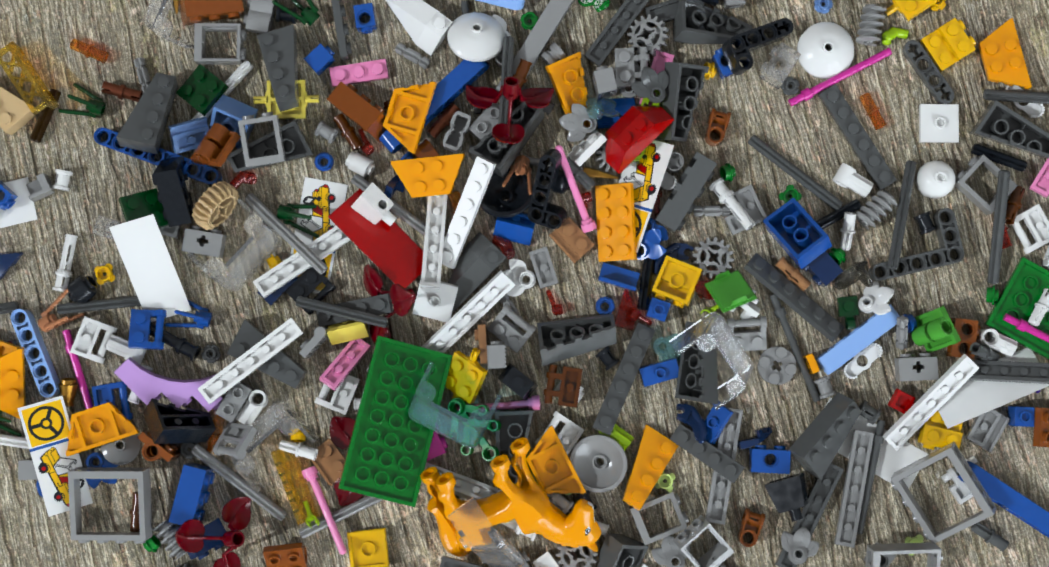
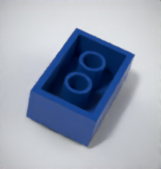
(797, 233)
(192, 493)

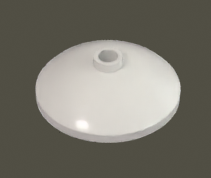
(476, 44)
(816, 58)

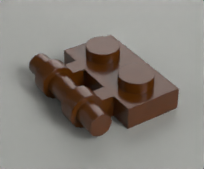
(569, 386)

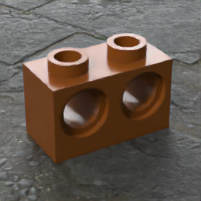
(968, 339)

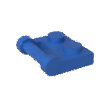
(140, 329)
(105, 393)

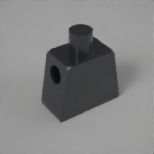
(517, 381)
(789, 495)

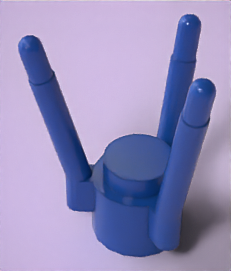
(201, 317)

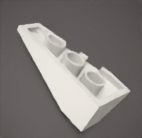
(422, 23)

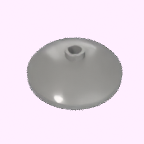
(598, 476)

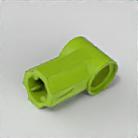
(620, 436)

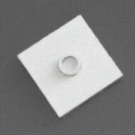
(938, 123)
(436, 302)

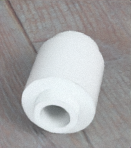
(360, 164)

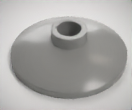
(126, 454)

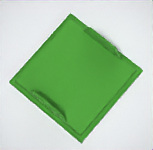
(730, 290)

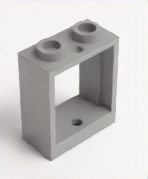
(200, 43)
(266, 117)
(962, 176)
(683, 519)
(715, 555)

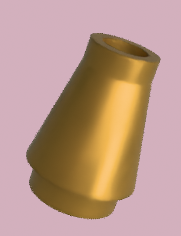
(68, 390)

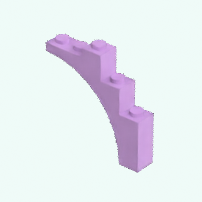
(150, 385)

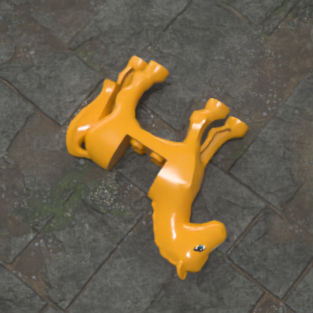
(519, 501)

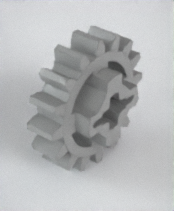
(640, 33)
(707, 250)
(564, 550)

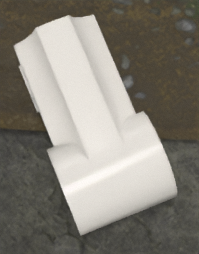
(849, 178)
(998, 342)
(120, 347)
(251, 410)

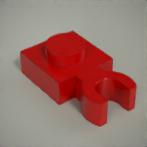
(901, 401)

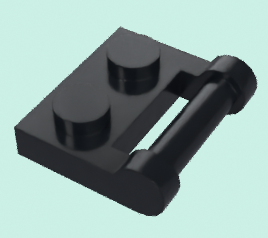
(307, 284)

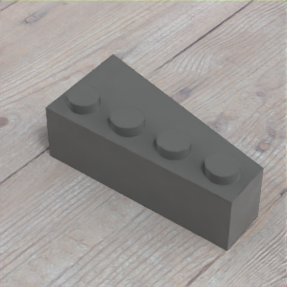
(280, 59)
(150, 116)
(1010, 129)
(575, 337)
(280, 366)
(697, 375)

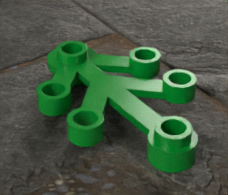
(483, 443)

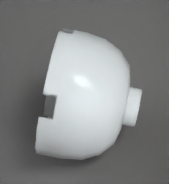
(935, 179)

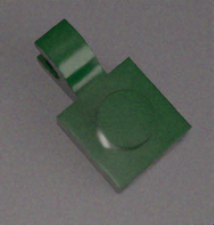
(848, 309)

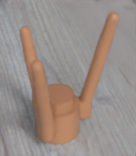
(520, 167)
(50, 321)

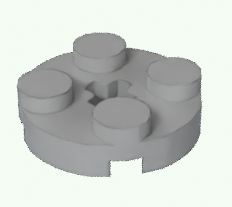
(786, 370)

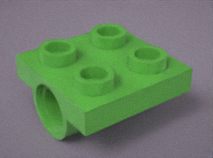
(934, 330)

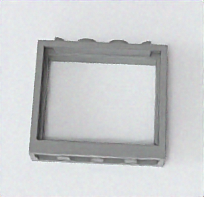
(968, 476)
(144, 502)
(874, 552)

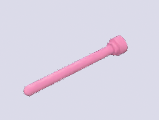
(588, 224)
(531, 403)
(311, 476)

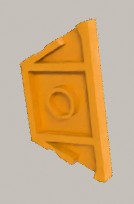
(1004, 57)
(408, 113)
(429, 175)
(12, 382)
(97, 427)
(553, 467)

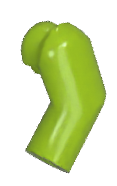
(892, 33)

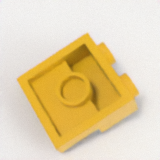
(948, 44)
(676, 282)
(936, 434)

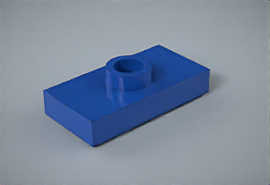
(659, 371)
(716, 422)

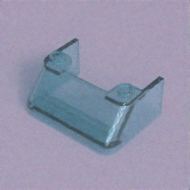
(445, 422)

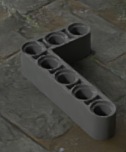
(925, 258)

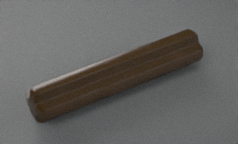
(44, 119)

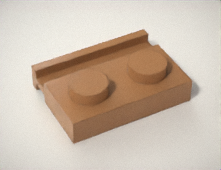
(571, 240)
(480, 335)
(329, 462)

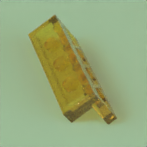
(32, 76)
(294, 484)

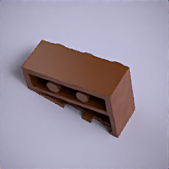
(209, 10)
(358, 109)

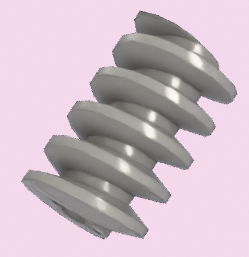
(869, 24)
(875, 208)
(168, 532)

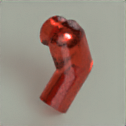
(244, 177)
(505, 245)

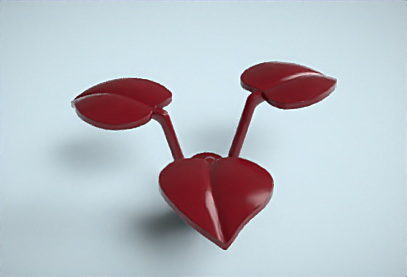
(484, 97)
(401, 298)
(340, 433)
(237, 514)

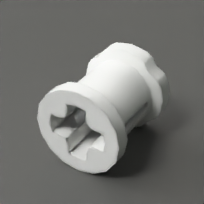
(62, 180)

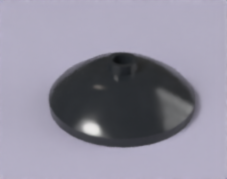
(515, 192)

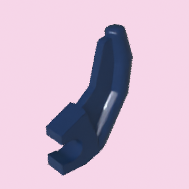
(675, 251)
(694, 419)

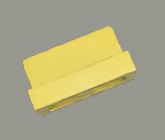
(347, 332)

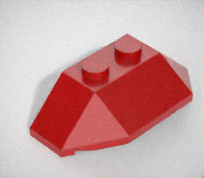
(633, 134)

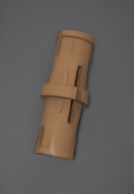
(793, 273)

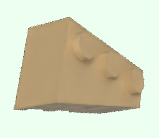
(13, 112)

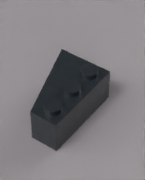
(173, 191)
(177, 425)

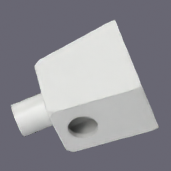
(374, 205)

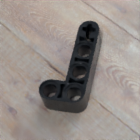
(758, 40)
(547, 187)

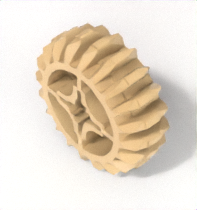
(215, 205)

